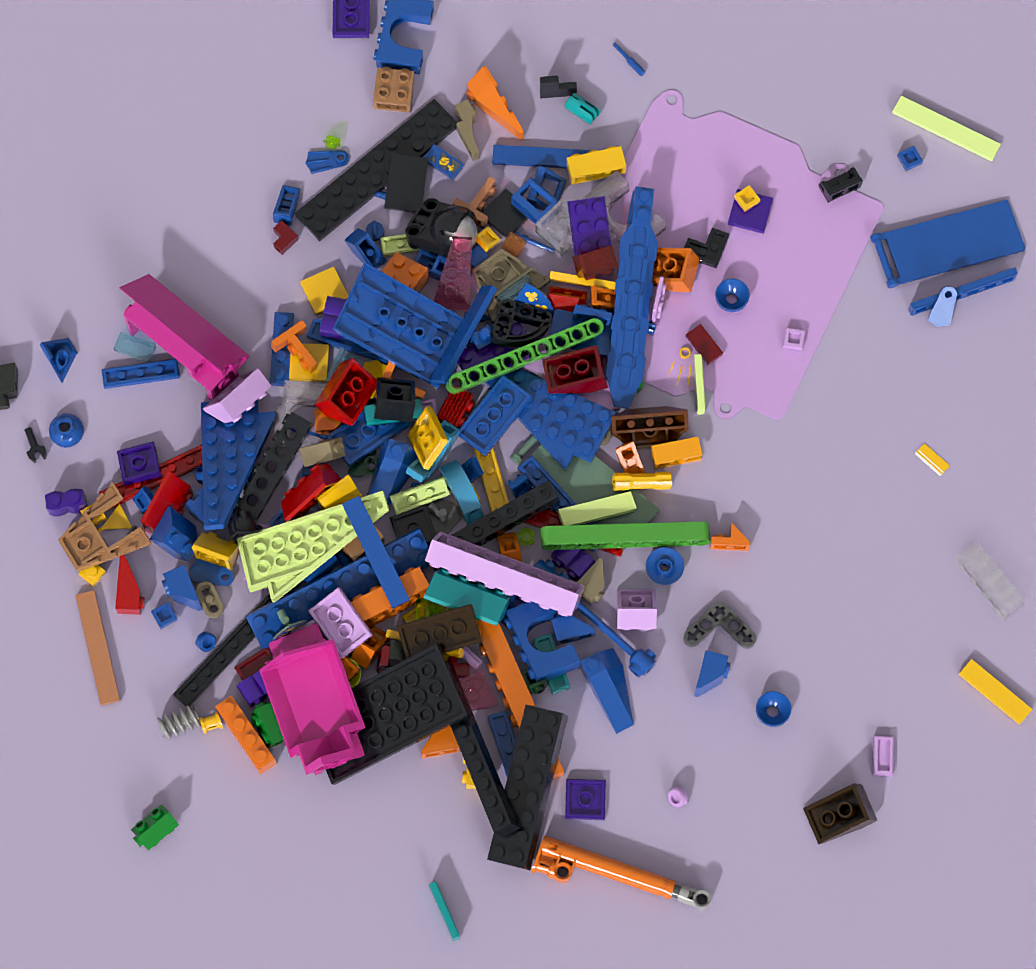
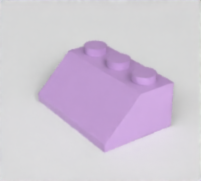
(238, 396)

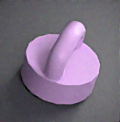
(678, 797)

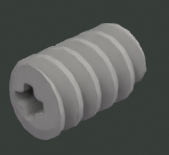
(179, 722)

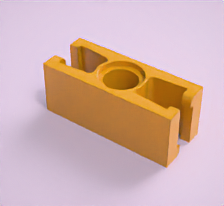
(676, 452)

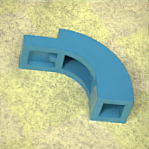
(416, 470)
(462, 491)

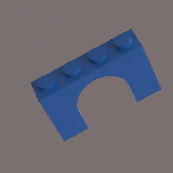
(398, 12)
(541, 664)

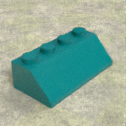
(457, 591)

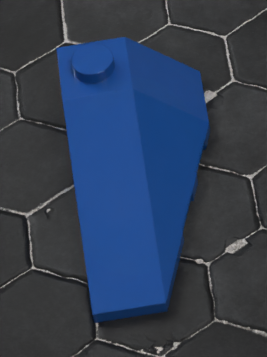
(391, 468)
(607, 680)

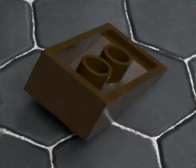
(840, 813)

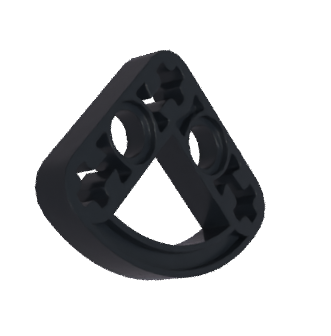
(514, 314)

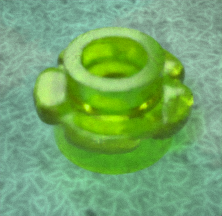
(332, 142)
(531, 536)

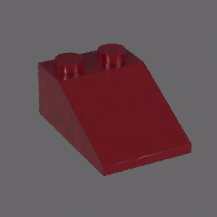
(575, 372)

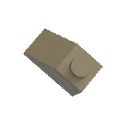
(322, 451)
(593, 582)

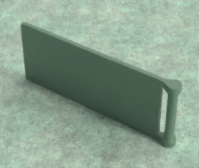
(588, 483)

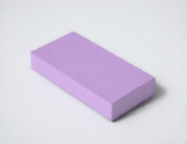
(883, 755)

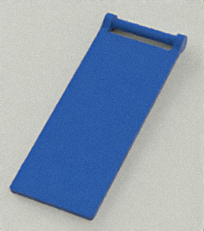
(949, 243)

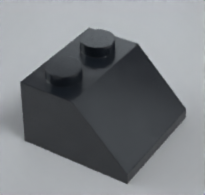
(394, 399)

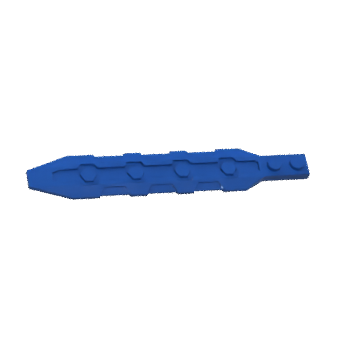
(632, 302)

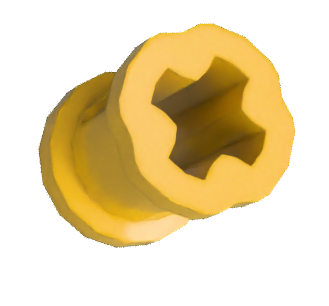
(211, 722)

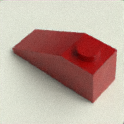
(128, 596)

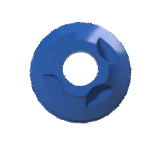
(734, 287)
(70, 437)
(777, 700)

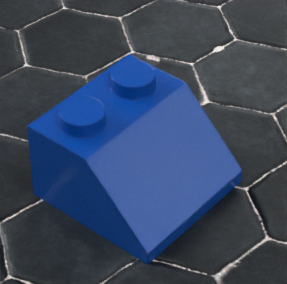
(175, 535)
(179, 586)
(712, 672)

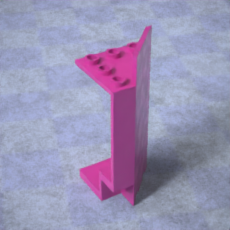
(183, 333)
(313, 700)

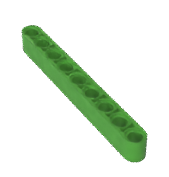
(516, 359)
(625, 535)

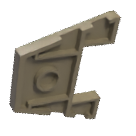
(502, 272)

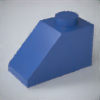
(365, 248)
(570, 629)

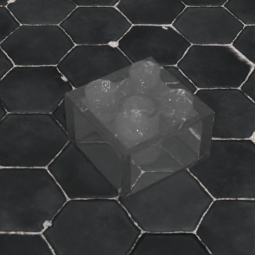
(556, 228)

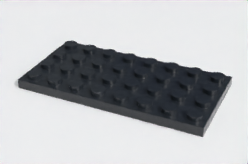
(403, 708)

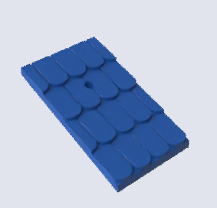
(386, 321)

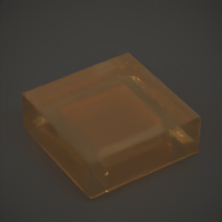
(514, 244)

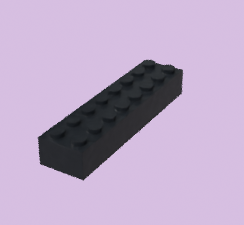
(530, 784)

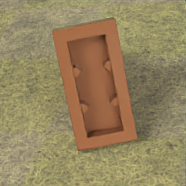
(479, 201)

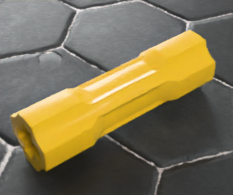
(628, 481)

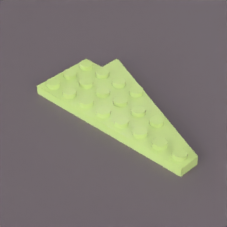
(295, 549)

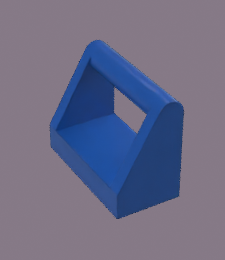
(544, 173)
(527, 208)

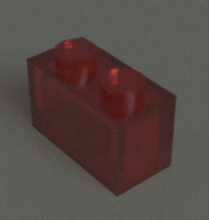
(595, 261)

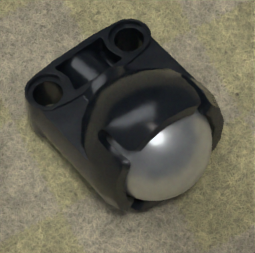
(437, 223)

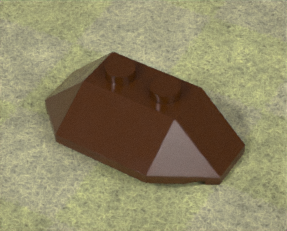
(650, 425)

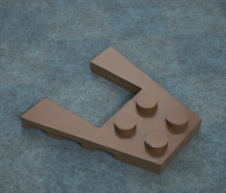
(85, 543)

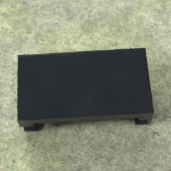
(841, 185)

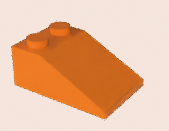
(677, 267)

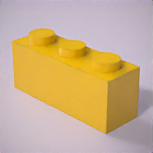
(595, 164)

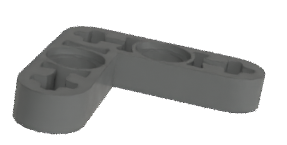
(723, 621)

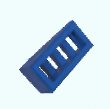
(283, 214)

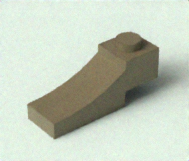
(467, 116)

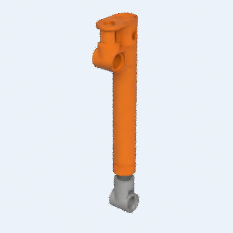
(557, 855)

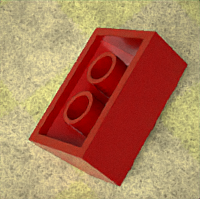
(346, 392)
(172, 493)
(306, 494)

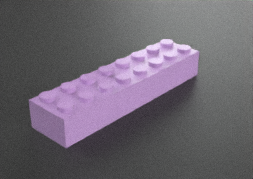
(504, 573)

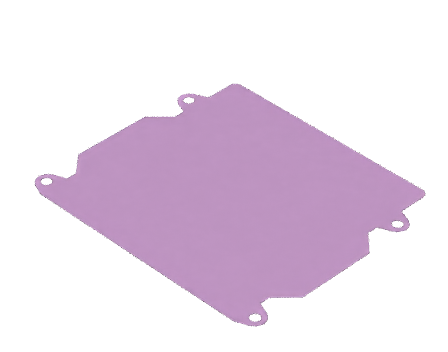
(790, 270)

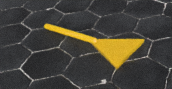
(117, 520)

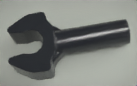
(34, 446)

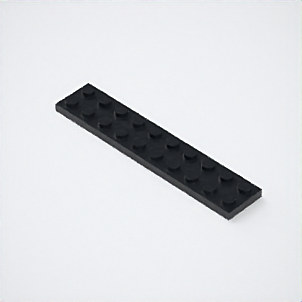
(370, 173)

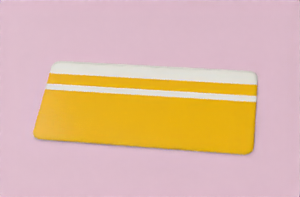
(933, 460)

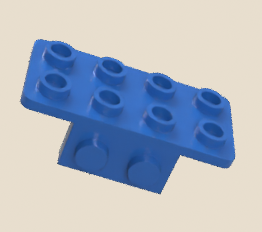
(565, 319)

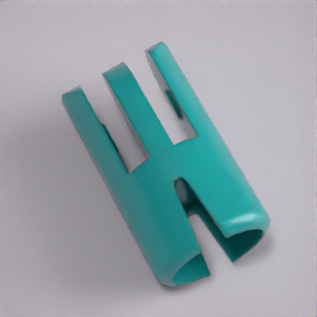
(582, 108)

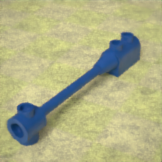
(640, 661)

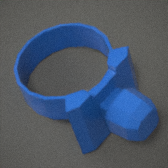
(482, 337)

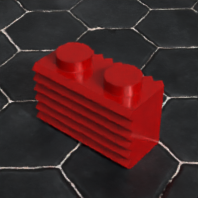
(456, 407)

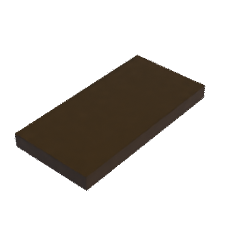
(448, 629)

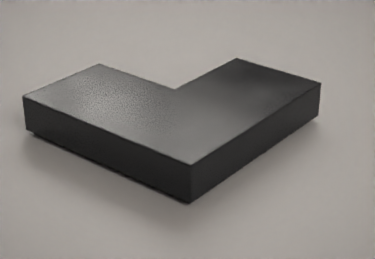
(552, 88)
(711, 251)

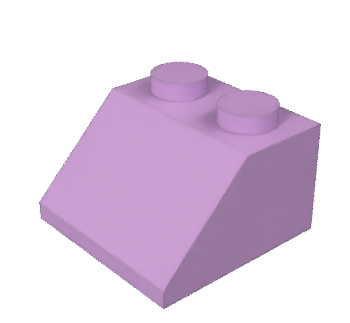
(636, 609)

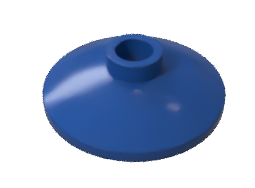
(666, 557)

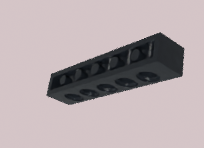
(273, 479)
(509, 515)

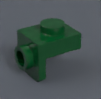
(534, 687)

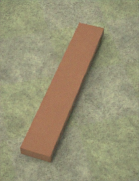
(97, 648)

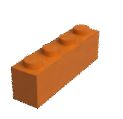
(245, 735)

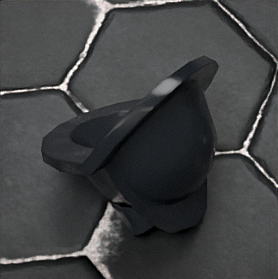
(242, 524)

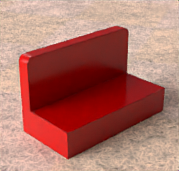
(566, 298)

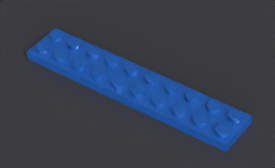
(353, 578)

